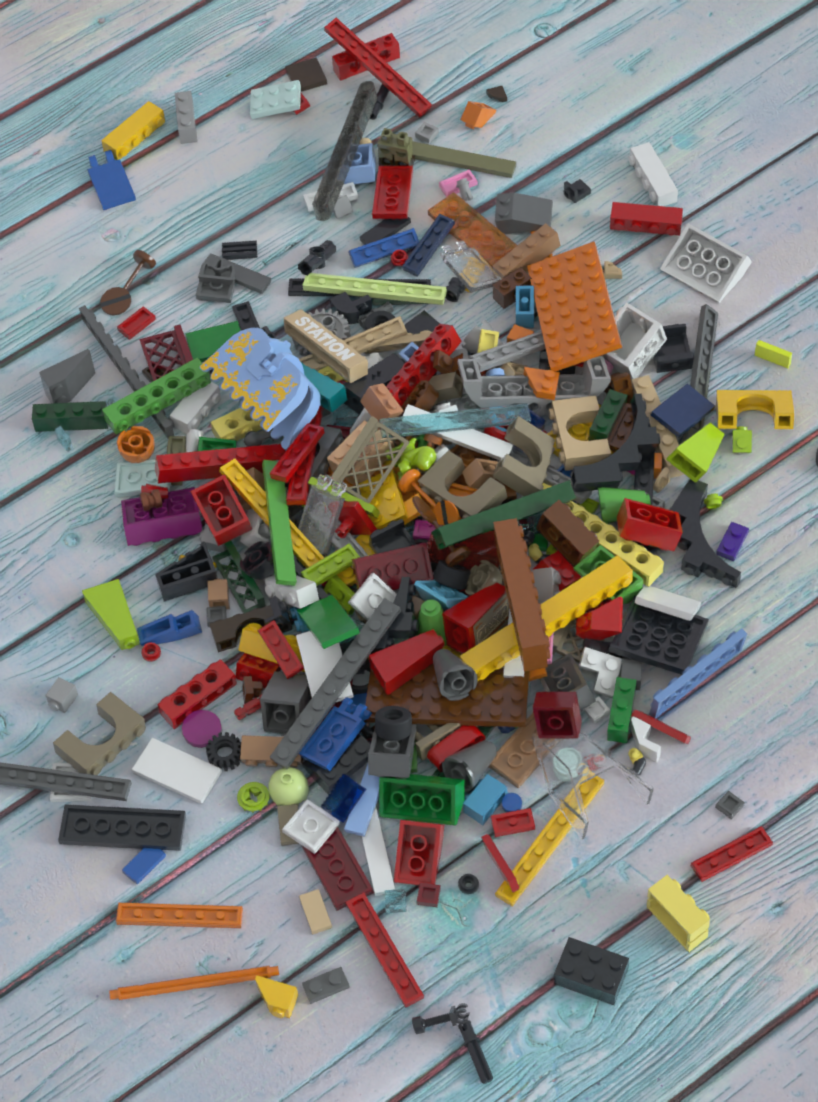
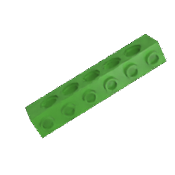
(156, 396)

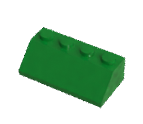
(421, 798)

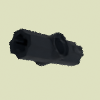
(317, 257)

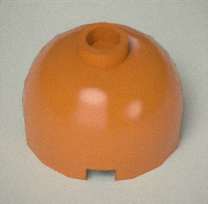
(136, 444)

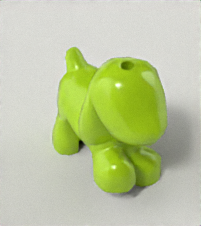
(414, 457)

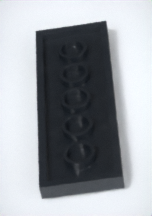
(122, 827)

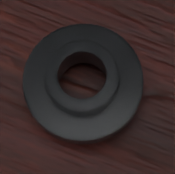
(468, 878)

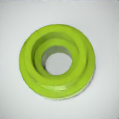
(713, 501)

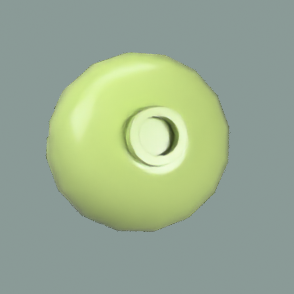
(288, 786)

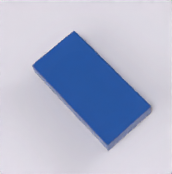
(143, 864)

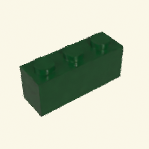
(607, 415)

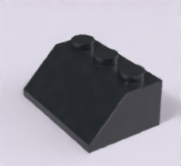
(351, 760)

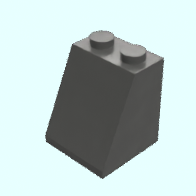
(284, 701)

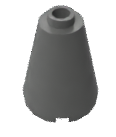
(453, 675)
(470, 763)

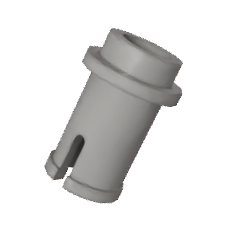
(464, 189)

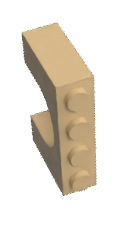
(571, 412)

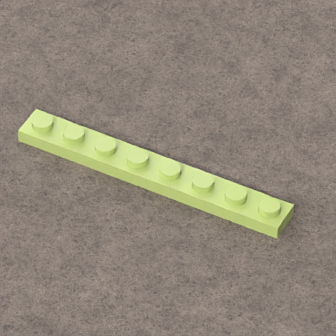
(375, 288)

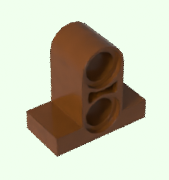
(622, 384)

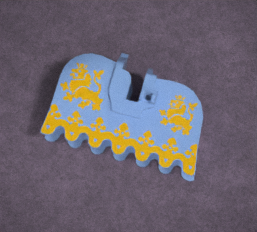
(267, 380)

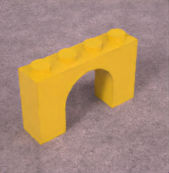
(774, 402)

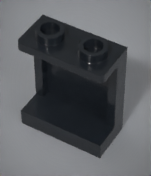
(675, 351)
(390, 537)

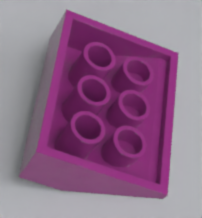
(175, 519)

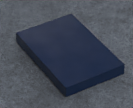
(682, 410)

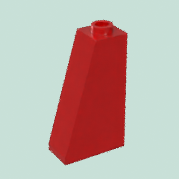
(404, 660)

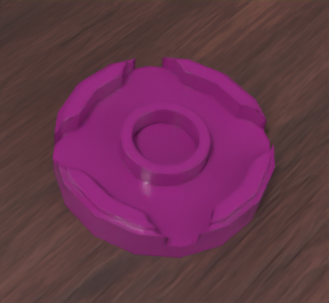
(200, 727)

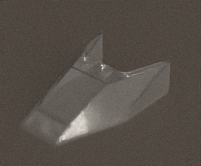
(573, 762)

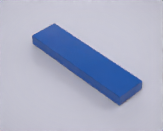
(383, 247)

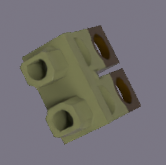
(395, 148)

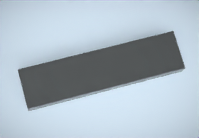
(245, 276)

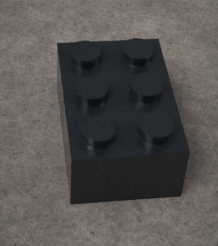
(591, 971)

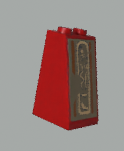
(476, 618)

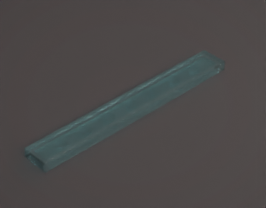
(455, 420)

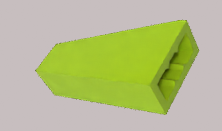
(697, 452)
(112, 611)

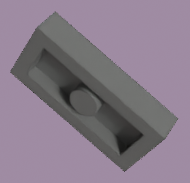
(325, 985)

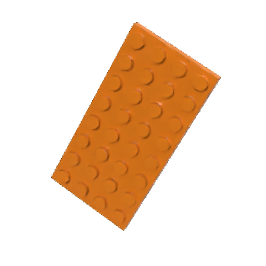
(574, 307)

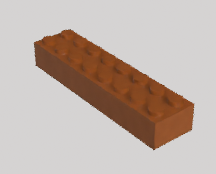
(522, 595)

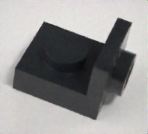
(576, 190)

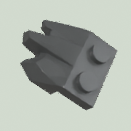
(216, 281)

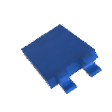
(110, 182)
(335, 734)

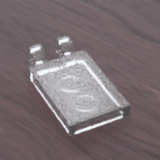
(469, 267)
(322, 512)

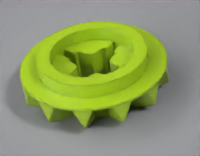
(257, 789)

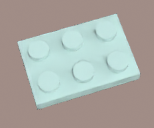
(275, 99)

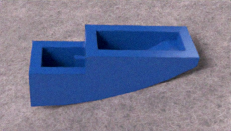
(170, 628)

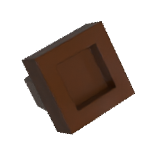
(250, 689)

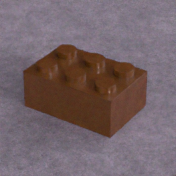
(567, 533)

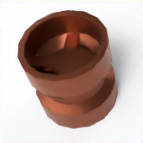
(151, 500)

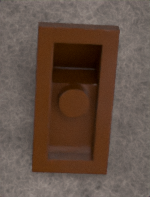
(445, 363)

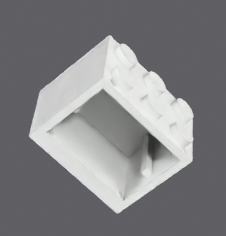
(640, 341)

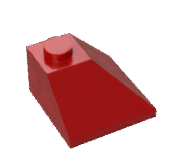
(601, 621)

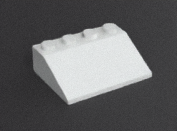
(705, 263)

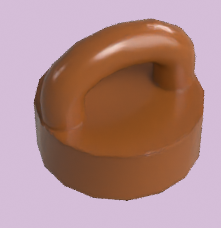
(432, 440)

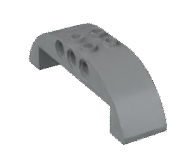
(513, 390)

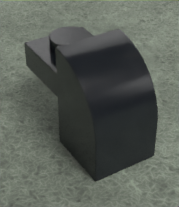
(349, 308)

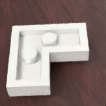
(605, 666)

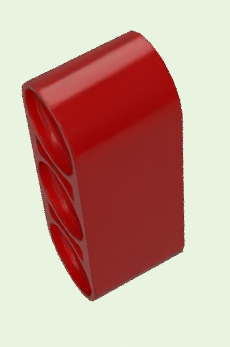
(455, 742)

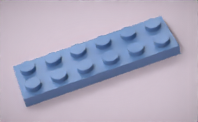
(695, 675)

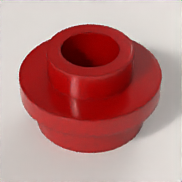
(399, 257)
(151, 647)

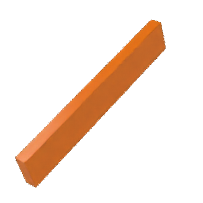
(179, 915)

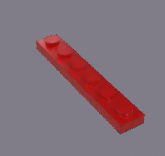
(384, 950)

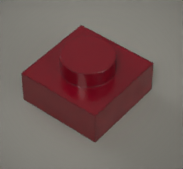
(428, 895)

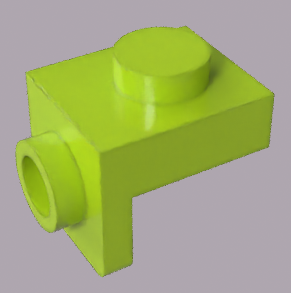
(741, 440)

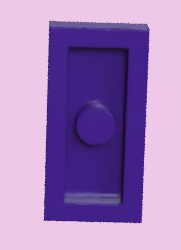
(732, 541)

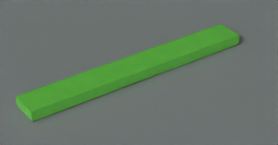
(279, 527)

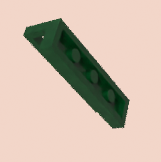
(249, 583)

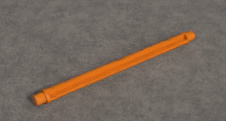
(193, 982)

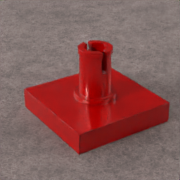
(354, 520)

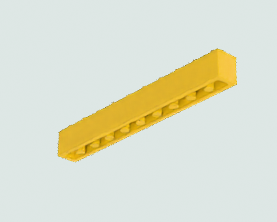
(556, 612)

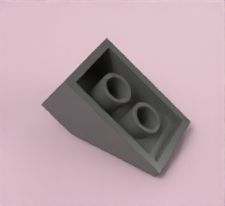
(522, 212)
(67, 377)
(566, 676)
(391, 757)

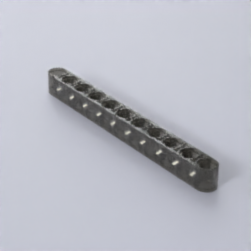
(344, 151)

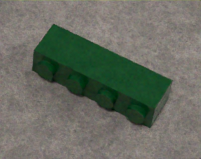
(69, 416)

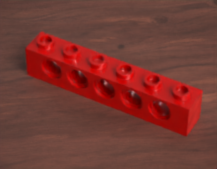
(420, 365)

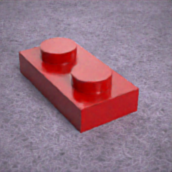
(512, 822)

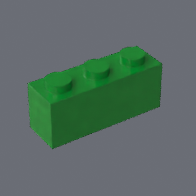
(621, 710)

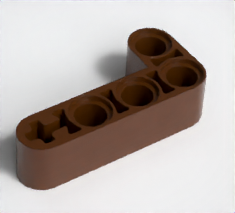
(422, 397)

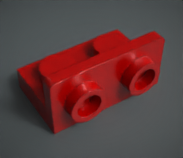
(258, 668)

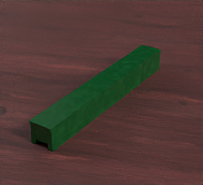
(519, 508)

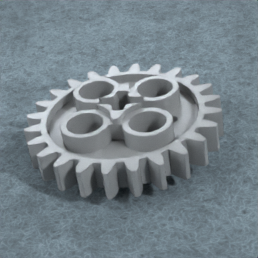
(331, 321)

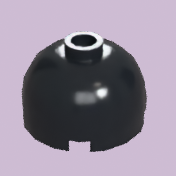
(258, 561)

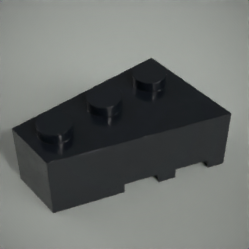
(187, 574)

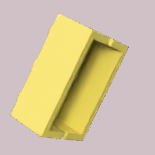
(678, 912)

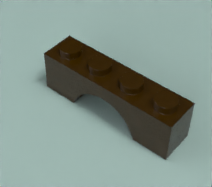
(227, 631)

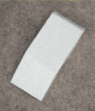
(641, 732)

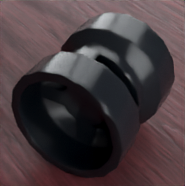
(454, 289)

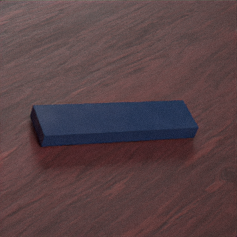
(428, 245)

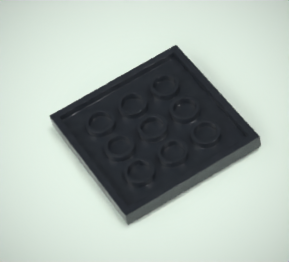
(658, 638)

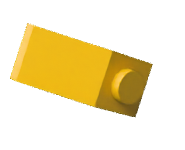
(278, 997)

